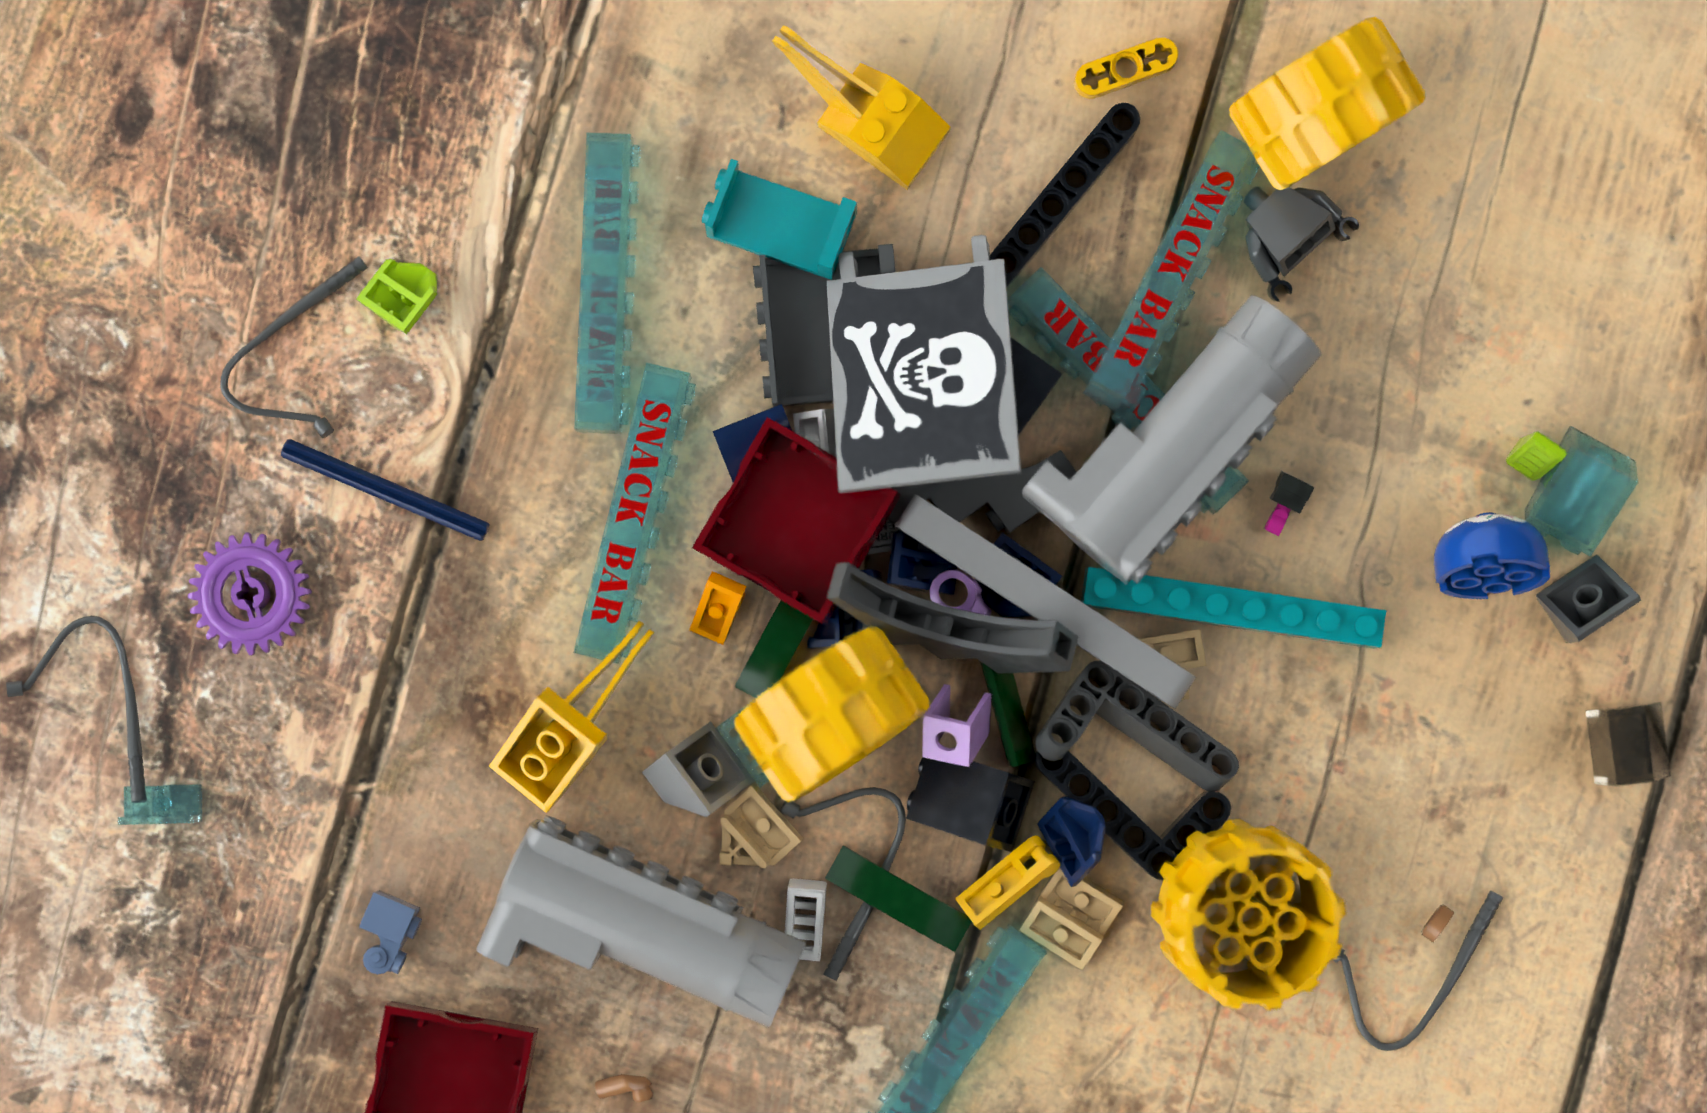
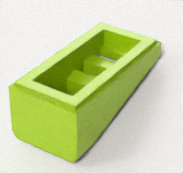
(1535, 455)

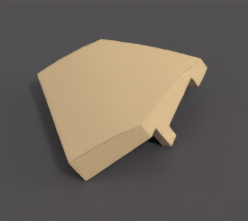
(755, 831)

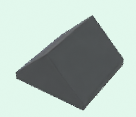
(1586, 599)

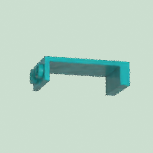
(778, 221)

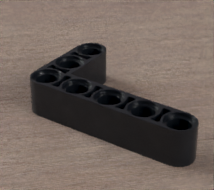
(1126, 818)

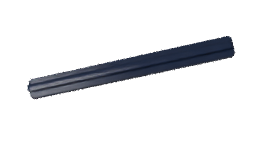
(385, 489)

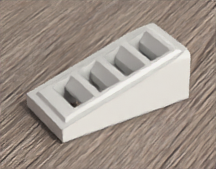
(813, 889)

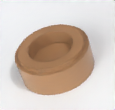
(1437, 923)

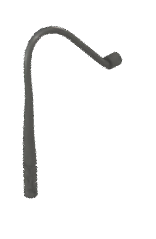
(322, 291)
(134, 745)
(856, 926)
(1467, 949)

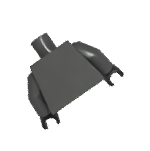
(1288, 229)

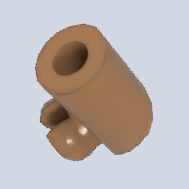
(622, 1084)

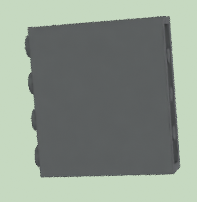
(798, 326)

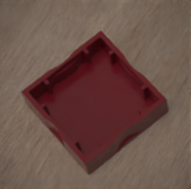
(790, 523)
(449, 1063)

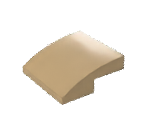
(1071, 918)

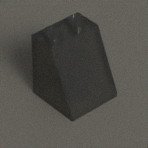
(1628, 744)

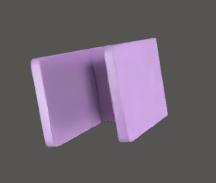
(969, 734)

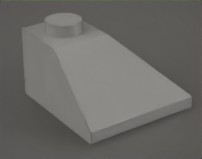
(699, 773)

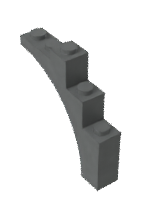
(998, 492)
(953, 633)

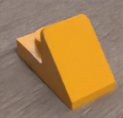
(718, 608)

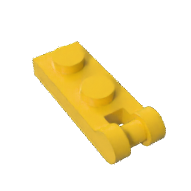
(1007, 882)

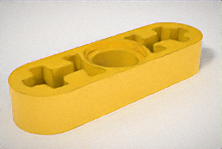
(1155, 67)

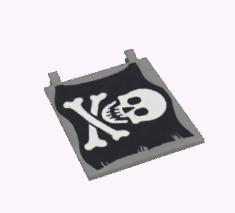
(922, 374)

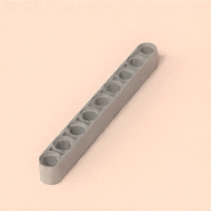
(1044, 600)

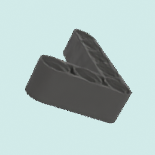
(1136, 725)

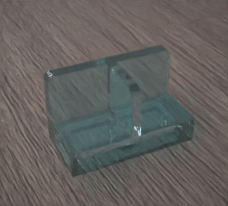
(164, 805)

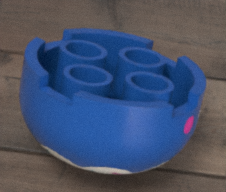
(1491, 557)

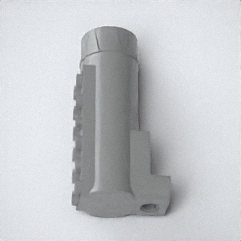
(1152, 478)
(596, 901)

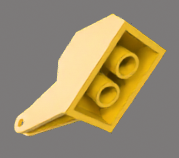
(871, 113)
(555, 739)

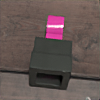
(1290, 495)

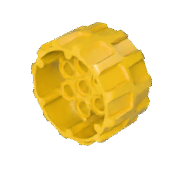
(1326, 102)
(831, 713)
(1309, 932)

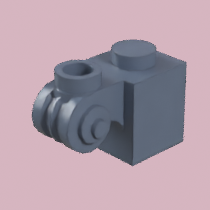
(393, 923)

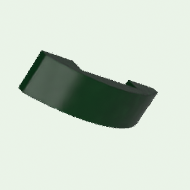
(774, 650)
(898, 899)

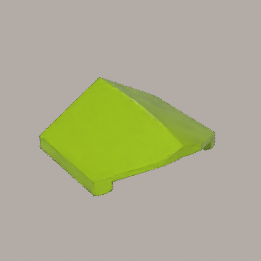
(400, 293)

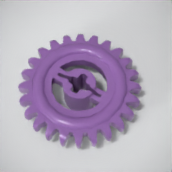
(261, 628)

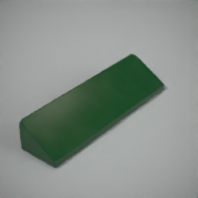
(1009, 717)

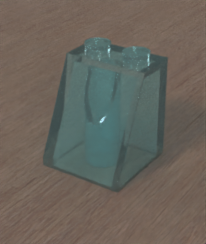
(1582, 493)

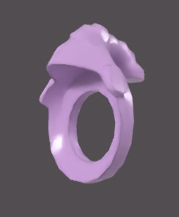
(974, 601)

